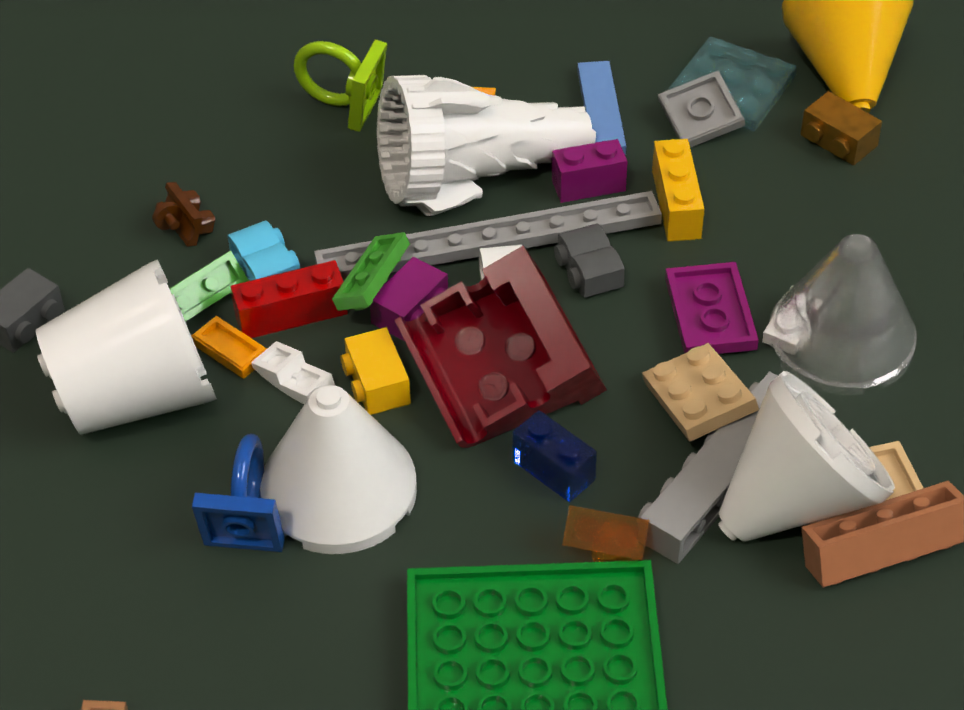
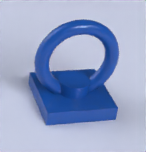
(243, 517)

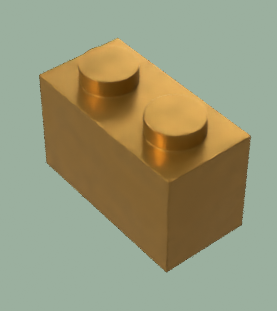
(841, 128)

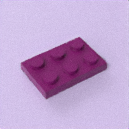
(711, 307)

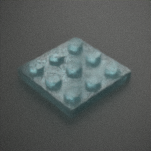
(750, 76)

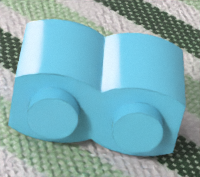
(262, 251)

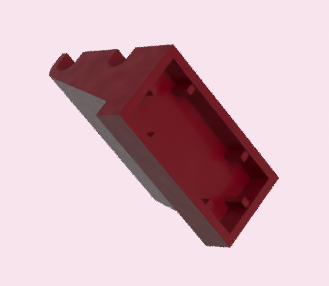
(499, 351)

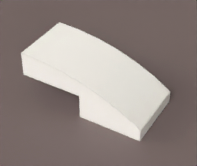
(289, 373)

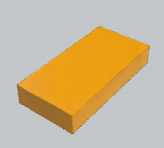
(228, 346)

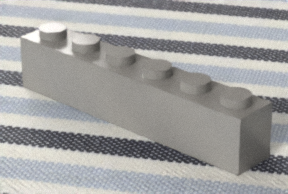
(695, 495)

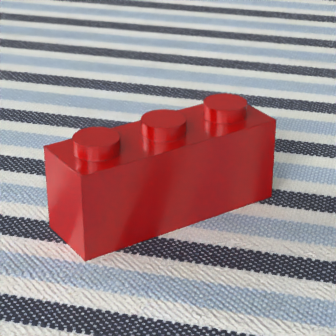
(287, 299)

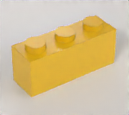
(678, 190)

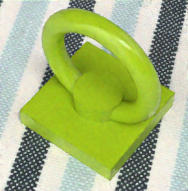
(362, 84)

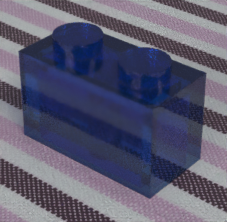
(554, 455)

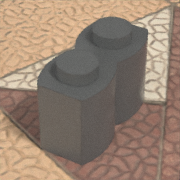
(589, 260)

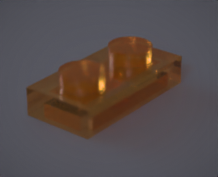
(606, 532)

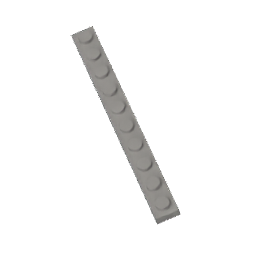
(526, 229)

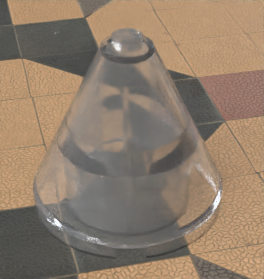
(845, 322)

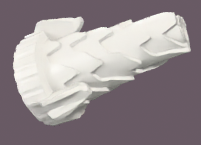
(446, 135)

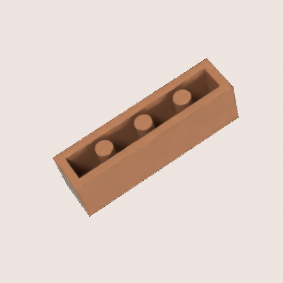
(884, 534)

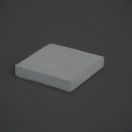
(701, 109)

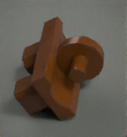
(182, 214)

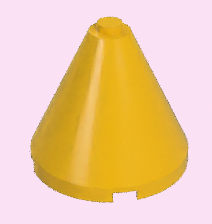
(849, 42)

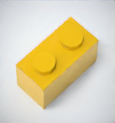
(376, 371)

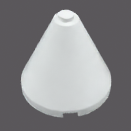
(799, 466)
(339, 476)

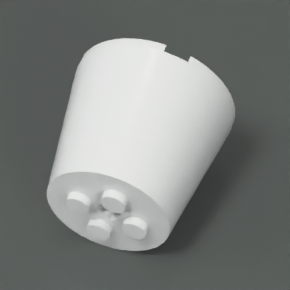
(123, 355)

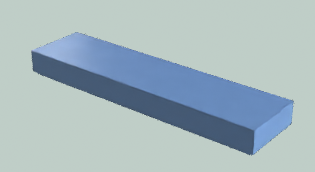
(601, 101)

